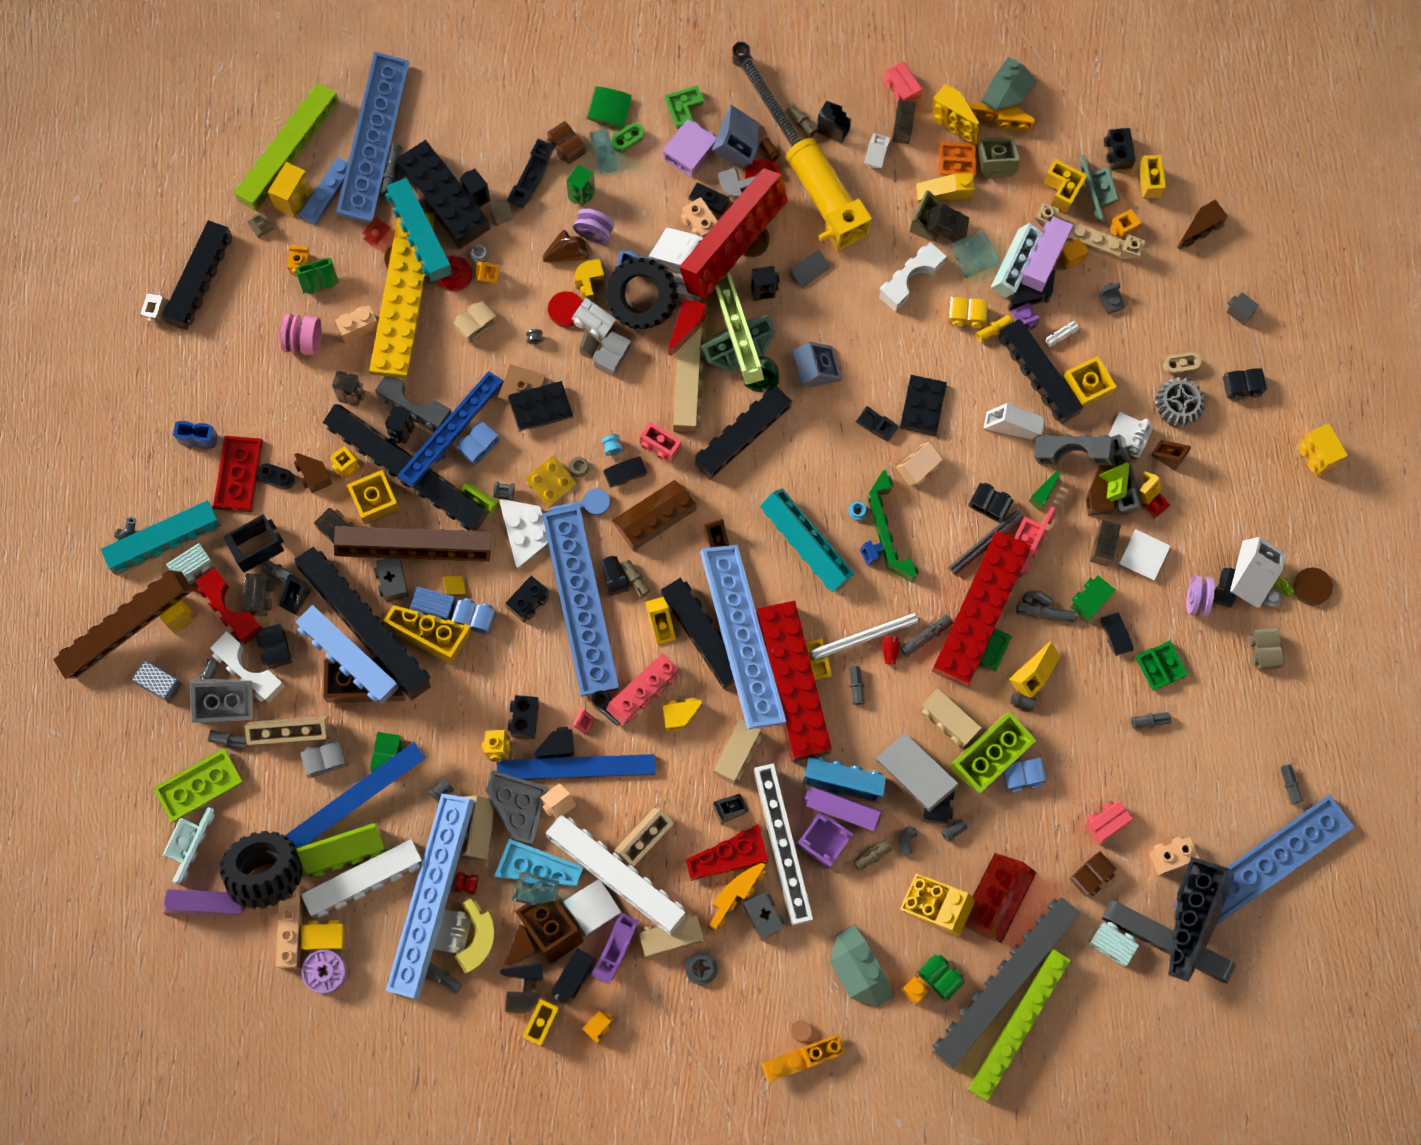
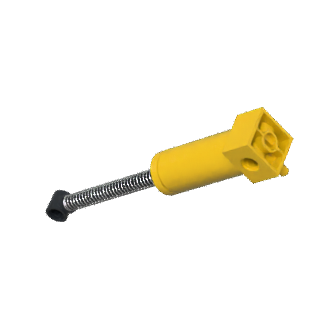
(844, 218)

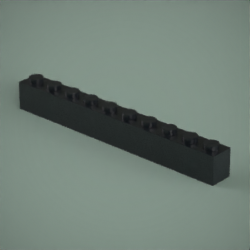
(394, 459)
(363, 623)

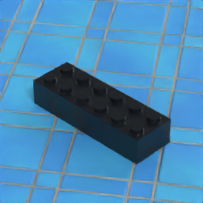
(443, 194)

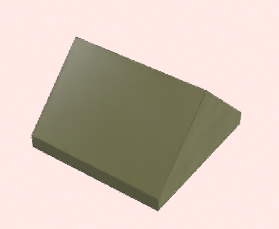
(920, 220)

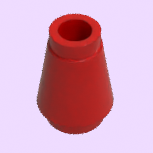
(890, 649)

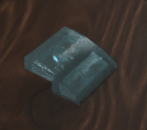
(974, 253)

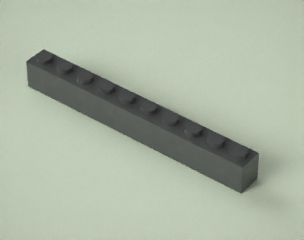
(1005, 983)

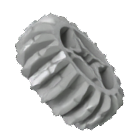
(1181, 390)

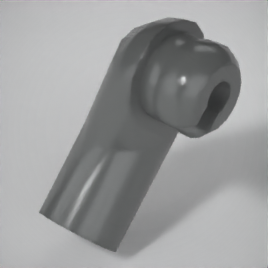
(129, 529)
(1031, 596)
(905, 838)

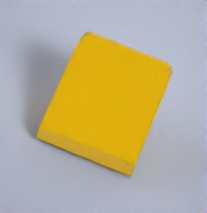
(454, 585)

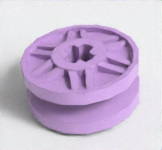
(593, 225)
(1200, 595)
(335, 966)

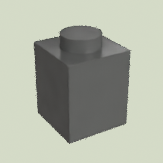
(1242, 308)

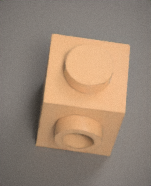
(557, 801)

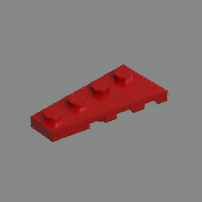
(733, 854)

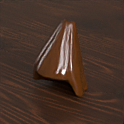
(566, 249)

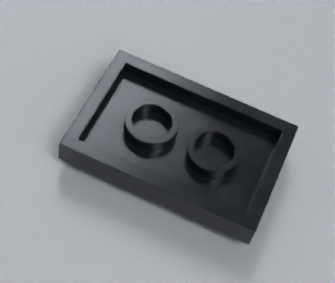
(923, 405)
(540, 406)

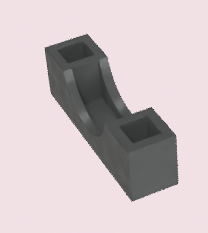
(392, 391)
(1051, 448)
(1132, 501)

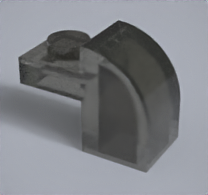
(522, 1001)

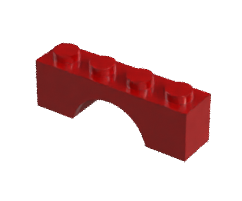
(215, 588)

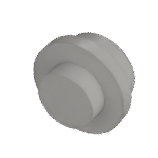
(479, 253)
(1273, 598)

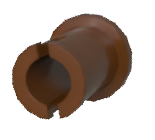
(772, 152)

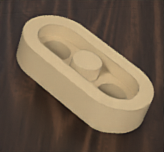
(1181, 364)

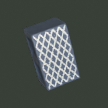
(156, 681)

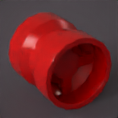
(466, 883)

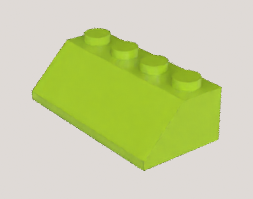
(992, 752)
(342, 850)

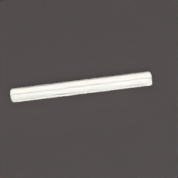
(864, 636)

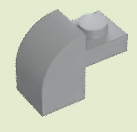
(732, 184)

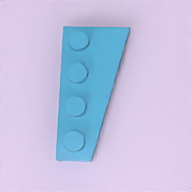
(523, 858)

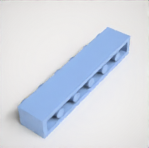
(347, 654)

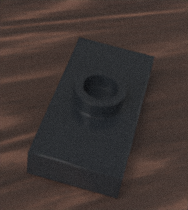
(714, 200)

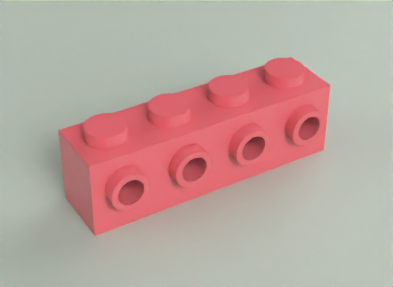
(643, 689)

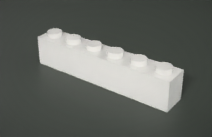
(361, 879)

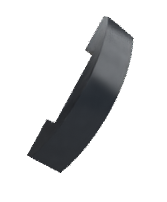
(532, 174)

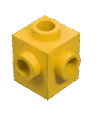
(344, 462)
(497, 745)

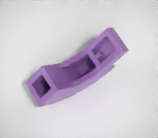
(615, 948)

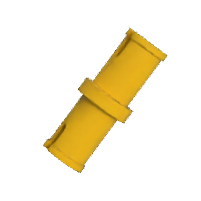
(994, 328)

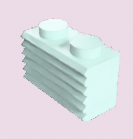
(192, 563)
(1114, 944)

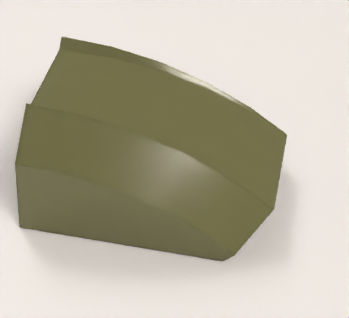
(998, 157)

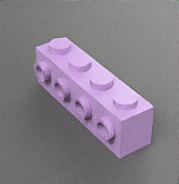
(1047, 253)

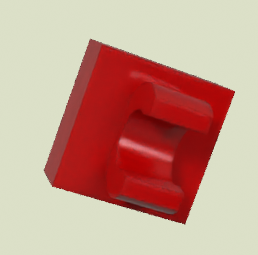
(1157, 506)

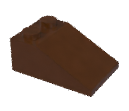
(550, 929)

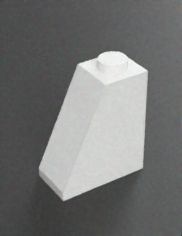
(1014, 421)

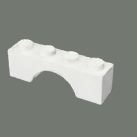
(927, 261)
(231, 651)

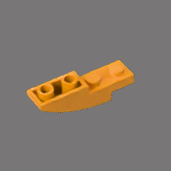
(1005, 118)
(739, 887)
(803, 1058)

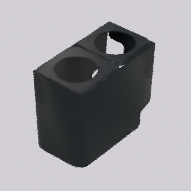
(833, 122)

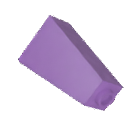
(843, 808)
(200, 903)

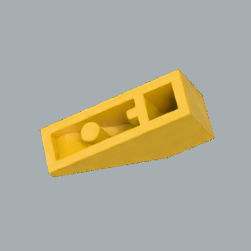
(948, 187)

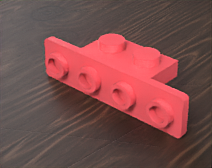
(1030, 533)

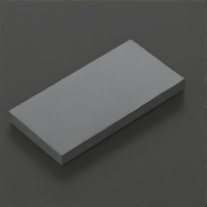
(917, 772)

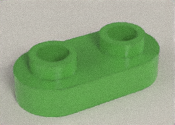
(625, 136)

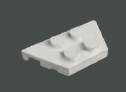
(524, 530)

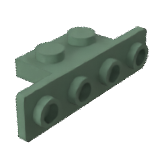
(1101, 187)

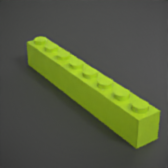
(287, 145)
(1018, 1025)

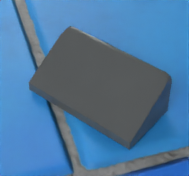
(809, 268)

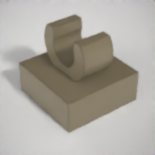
(260, 225)

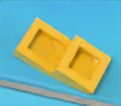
(820, 666)

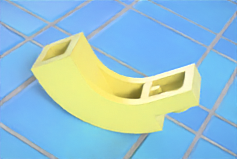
(482, 939)

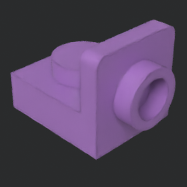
(1027, 316)

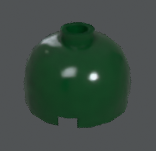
(770, 373)

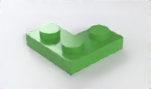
(680, 102)

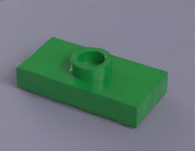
(995, 649)

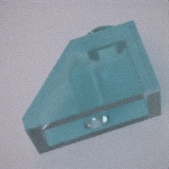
(603, 151)
(534, 889)

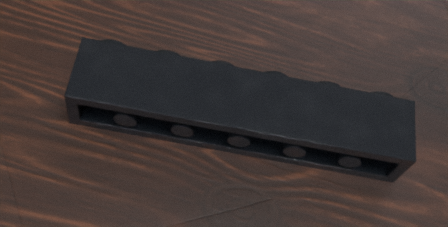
(197, 275)
(1040, 371)
(742, 432)
(699, 629)

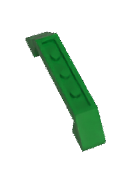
(903, 568)

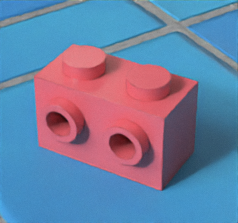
(660, 442)

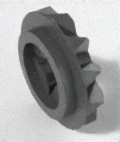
(709, 974)

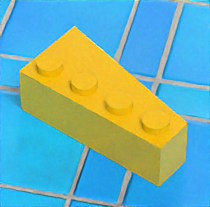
(433, 635)

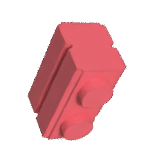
(902, 83)
(1108, 822)

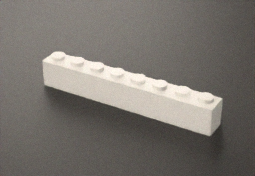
(782, 845)
(616, 875)

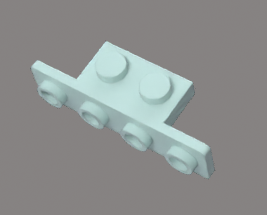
(185, 841)

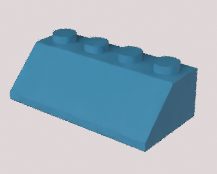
(844, 779)

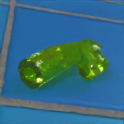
(1285, 585)

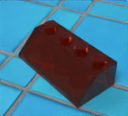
(999, 897)

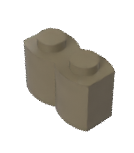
(1266, 649)

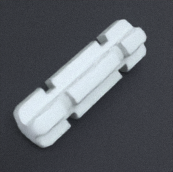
(1061, 334)

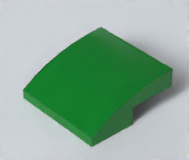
(609, 107)
(1161, 665)

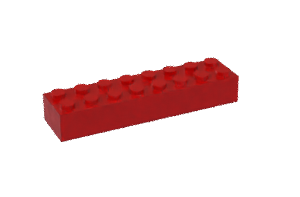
(733, 233)
(981, 608)
(795, 681)

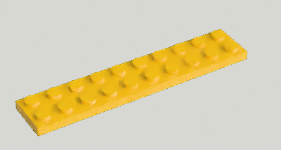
(399, 308)

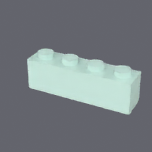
(1017, 257)

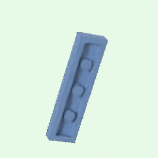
(324, 192)

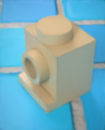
(154, 308)

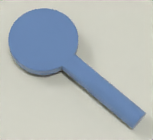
(595, 502)

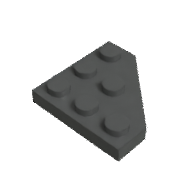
(517, 804)

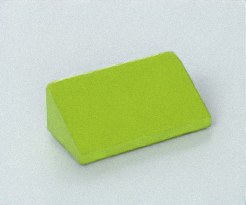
(481, 497)

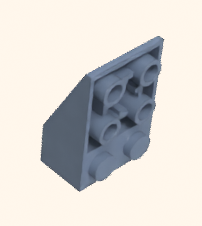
(737, 138)

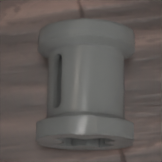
(504, 490)
(441, 788)

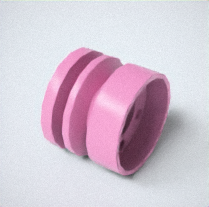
(301, 335)

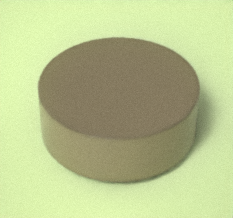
(579, 466)

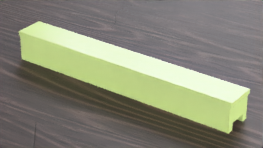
(738, 330)

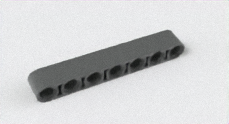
(1161, 938)

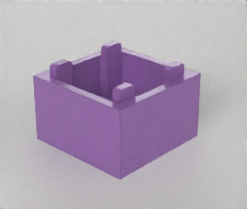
(824, 840)

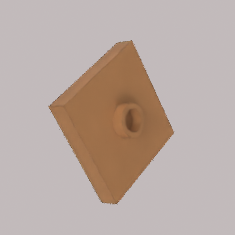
(519, 380)

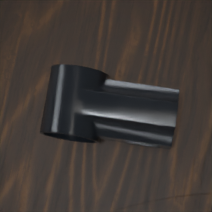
(615, 580)
(1222, 592)
(602, 708)

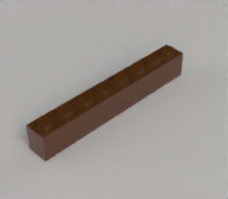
(412, 543)
(122, 624)

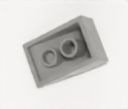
(220, 700)

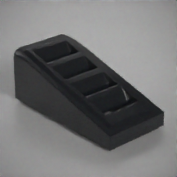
(527, 972)

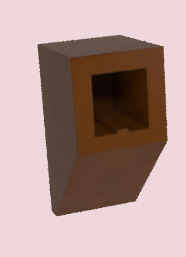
(314, 472)

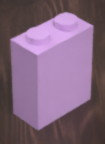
(689, 148)

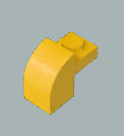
(589, 274)

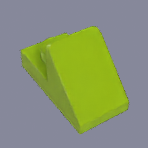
(1117, 481)

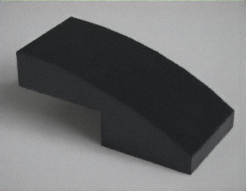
(876, 424)
(625, 471)
(1117, 634)

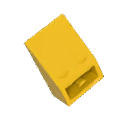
(954, 113)
(938, 904)

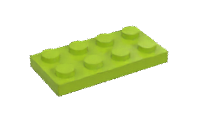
(198, 785)

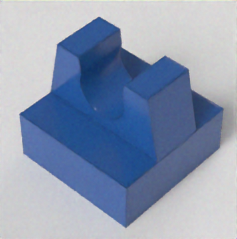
(871, 552)

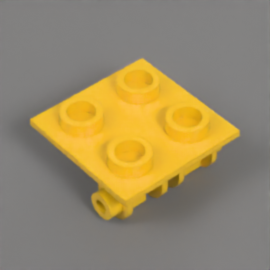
(550, 481)

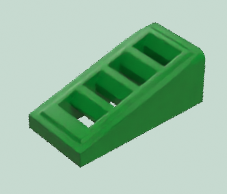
(1040, 497)

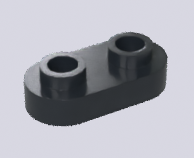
(274, 476)

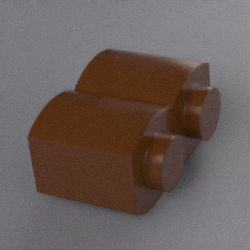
(566, 143)
(1093, 874)

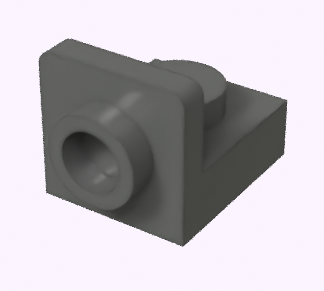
(1111, 298)

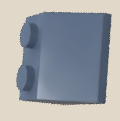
(816, 364)

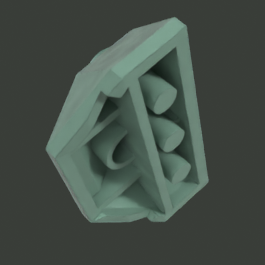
(1008, 85)
(720, 350)
(859, 969)

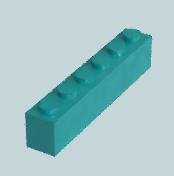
(418, 229)
(160, 537)
(807, 540)

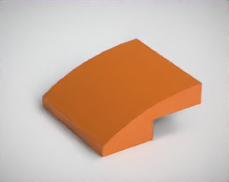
(957, 158)

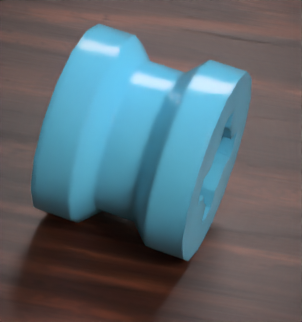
(612, 445)

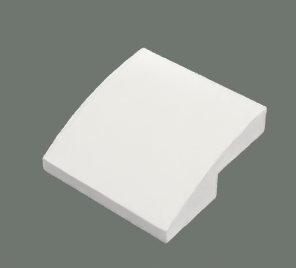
(1144, 554)
(592, 907)

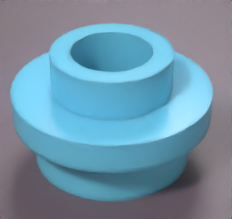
(857, 505)

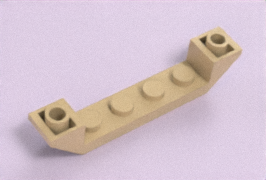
(1095, 239)

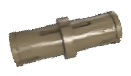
(801, 120)
(635, 579)
(873, 855)

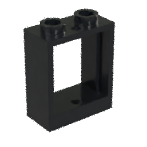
(246, 533)
(573, 976)

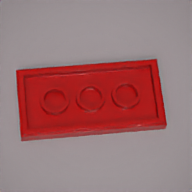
(238, 473)

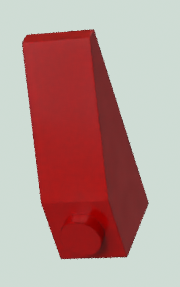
(688, 322)

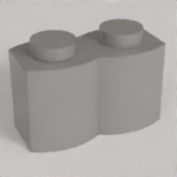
(612, 353)
(323, 758)

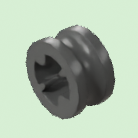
(534, 336)

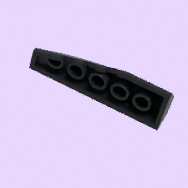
(1197, 913)

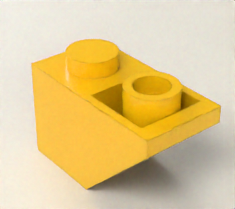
(679, 715)

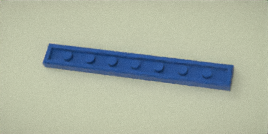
(450, 429)
(579, 767)
(356, 796)

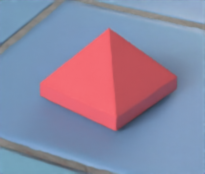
(583, 721)

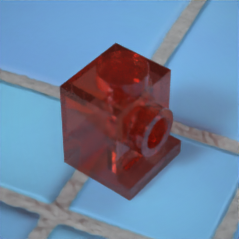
(380, 226)

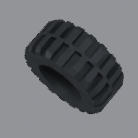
(616, 293)
(266, 887)

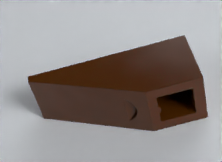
(1207, 219)
(1097, 494)

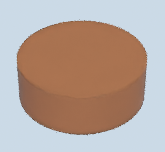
(801, 1031)

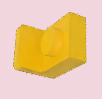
(1150, 488)

